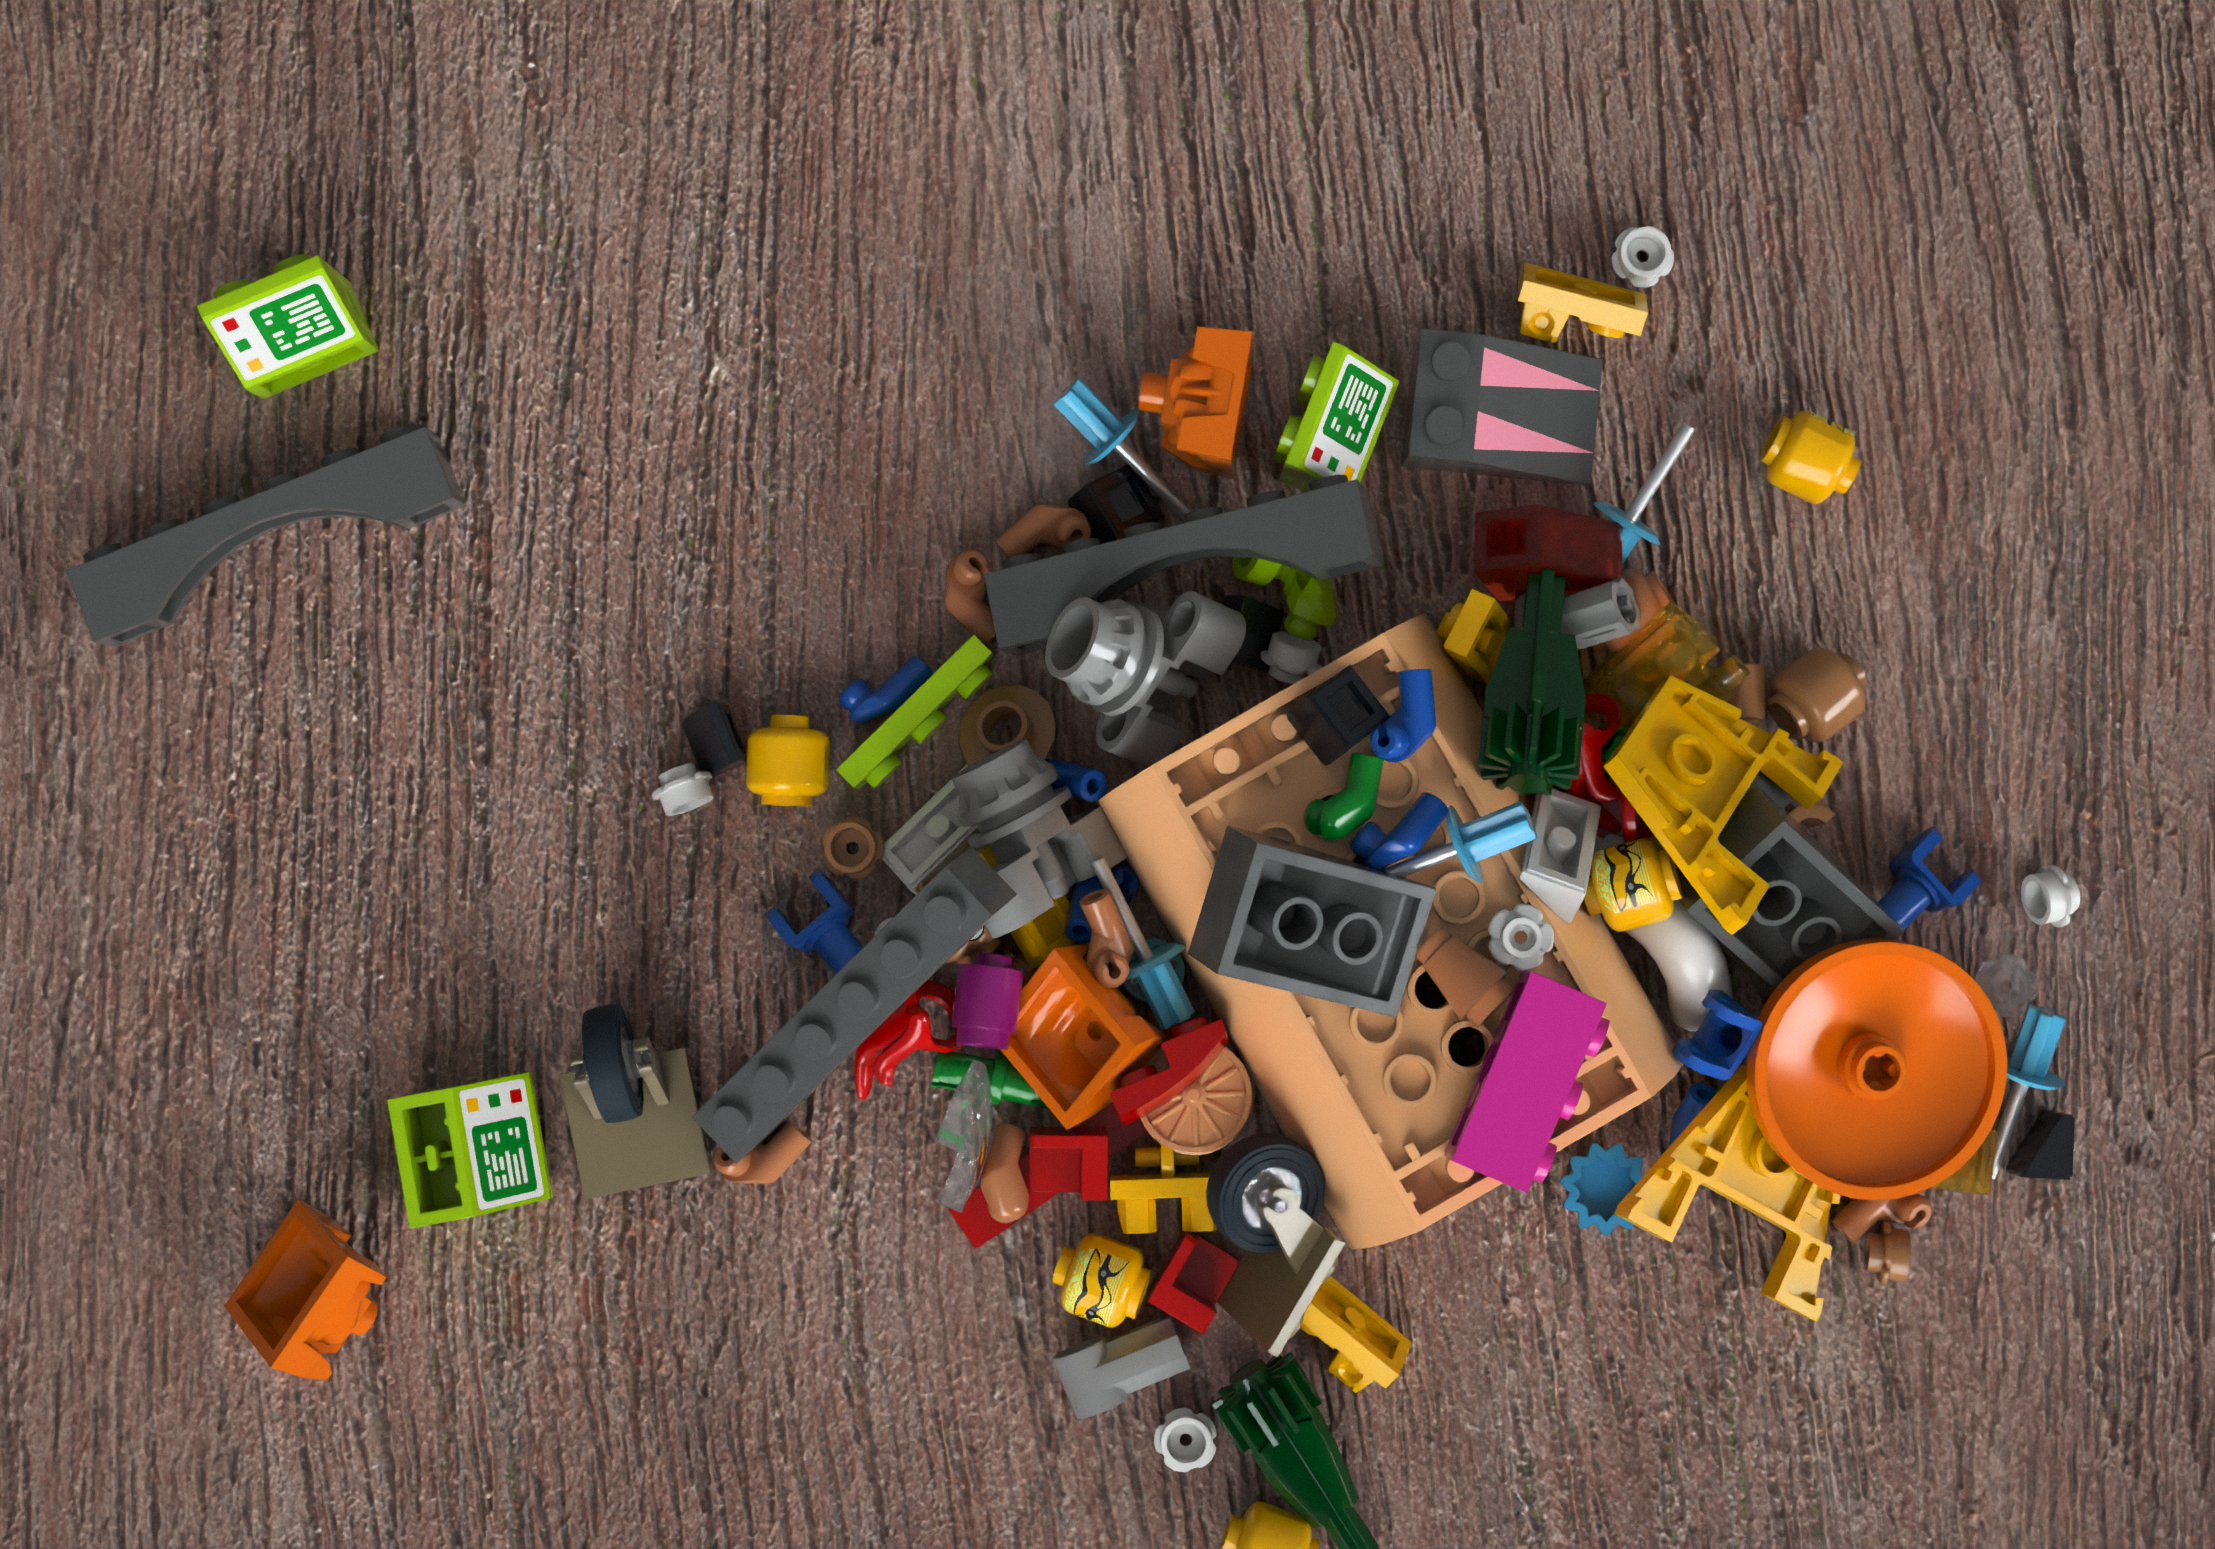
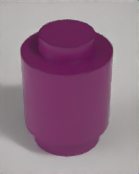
(987, 1001)

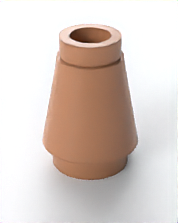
(1465, 977)

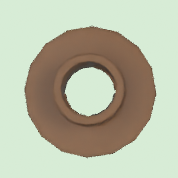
(999, 703)

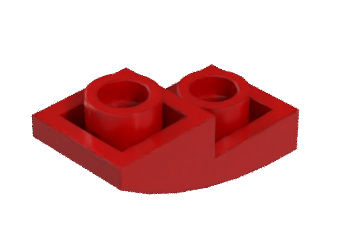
(1188, 1054)

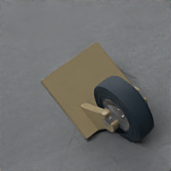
(630, 1109)
(1268, 1202)

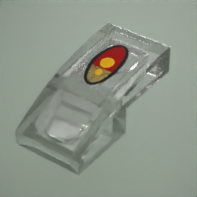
(968, 1131)

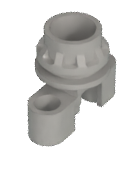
(1135, 664)
(1029, 833)

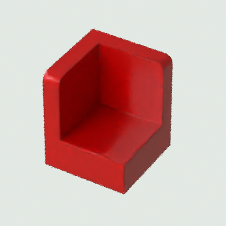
(1069, 1161)
(1192, 1280)

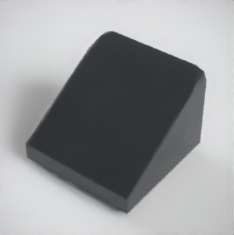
(1116, 504)
(1261, 623)
(1337, 715)
(714, 739)
(2046, 1148)

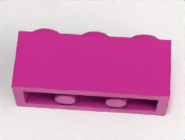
(1528, 1081)

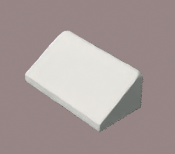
(929, 839)
(1561, 857)

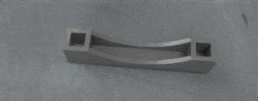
(1316, 532)
(149, 582)
(854, 1003)

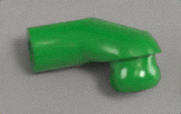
(1352, 805)

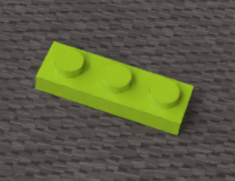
(918, 716)

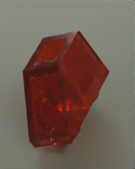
(1535, 537)

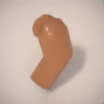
(1046, 526)
(966, 594)
(1109, 940)
(765, 1161)
(1001, 1175)
(1861, 1214)

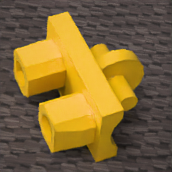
(1138, 1192)

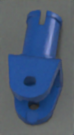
(1918, 887)
(827, 932)
(1720, 1039)

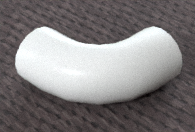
(1689, 963)

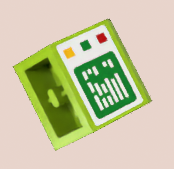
(288, 325)
(1342, 419)
(469, 1149)

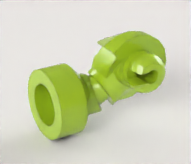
(1308, 598)

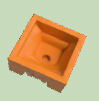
(1204, 400)
(1077, 1037)
(305, 1294)

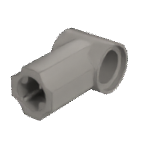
(1595, 613)
(1105, 1371)

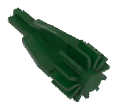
(1535, 698)
(1277, 1418)

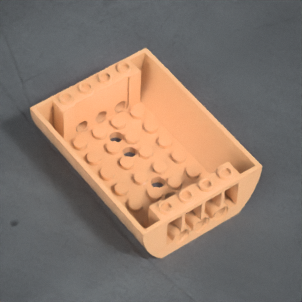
(1344, 1082)

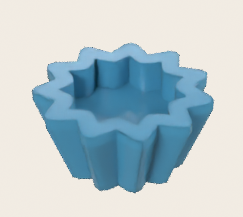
(1600, 1185)

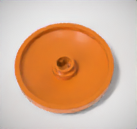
(1877, 1069)

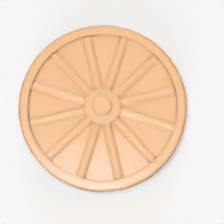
(1205, 1113)

